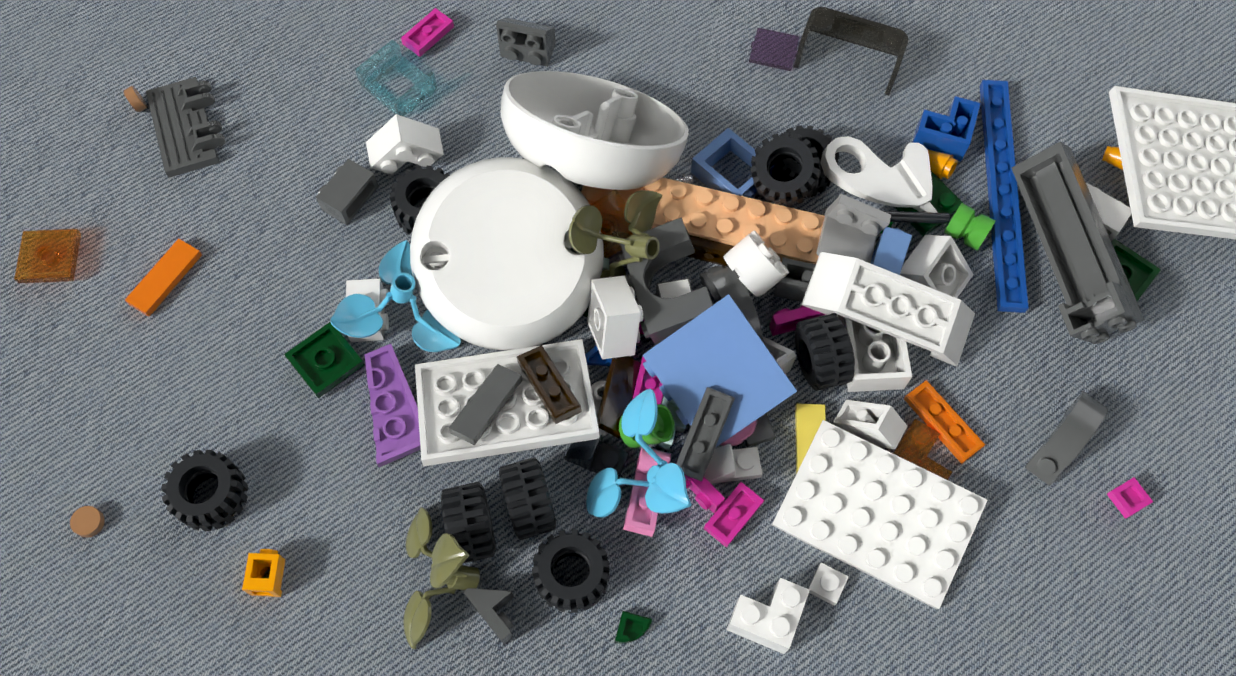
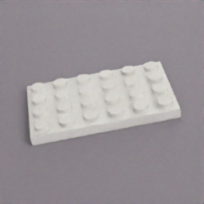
(521, 424)
(880, 514)

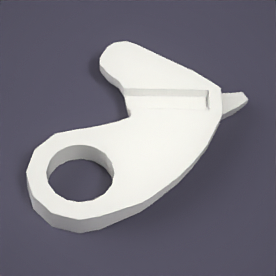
(897, 186)

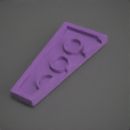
(391, 407)

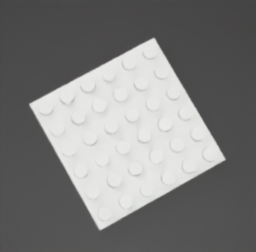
(1177, 161)

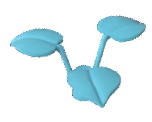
(360, 319)
(665, 481)

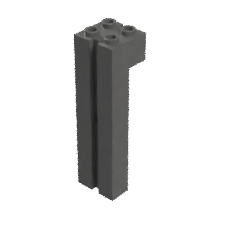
(1077, 246)

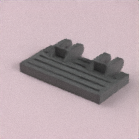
(183, 126)

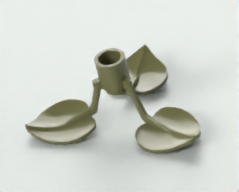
(638, 212)
(446, 569)

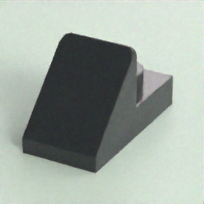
(596, 456)

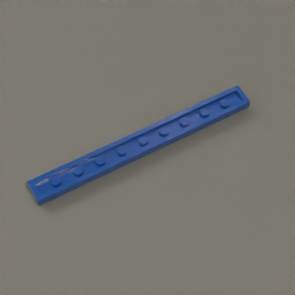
(1003, 198)

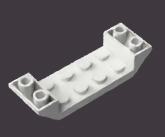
(890, 304)

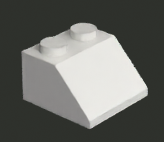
(938, 265)

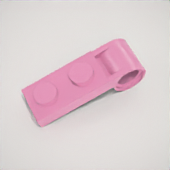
(638, 516)

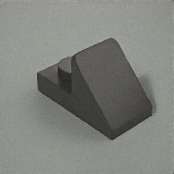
(487, 604)

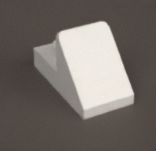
(733, 465)

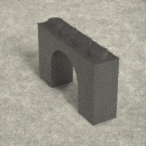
(660, 314)

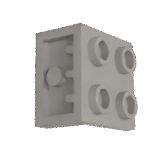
(851, 228)

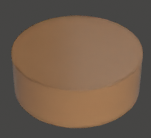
(135, 99)
(87, 521)

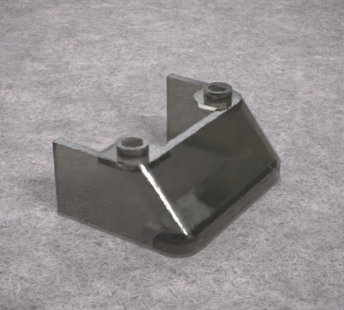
(856, 31)

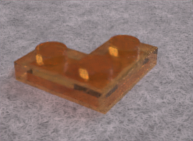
(916, 446)

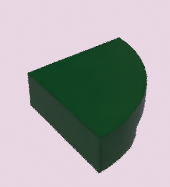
(631, 627)

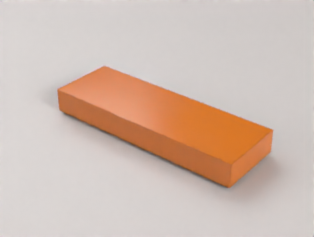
(163, 277)
(942, 418)

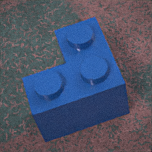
(948, 132)

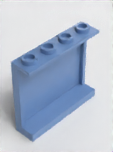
(722, 354)

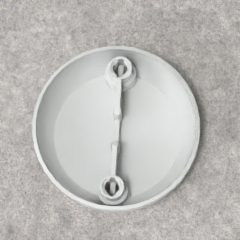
(591, 129)
(504, 254)

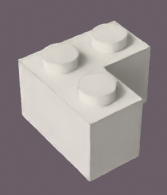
(401, 142)
(770, 624)

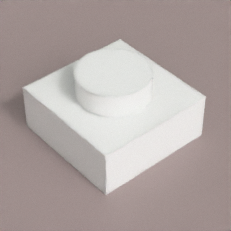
(827, 584)

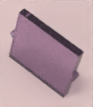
(774, 49)

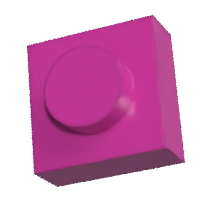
(1129, 497)

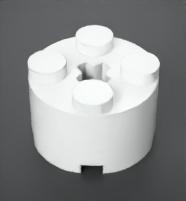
(756, 264)

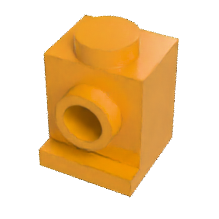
(257, 564)

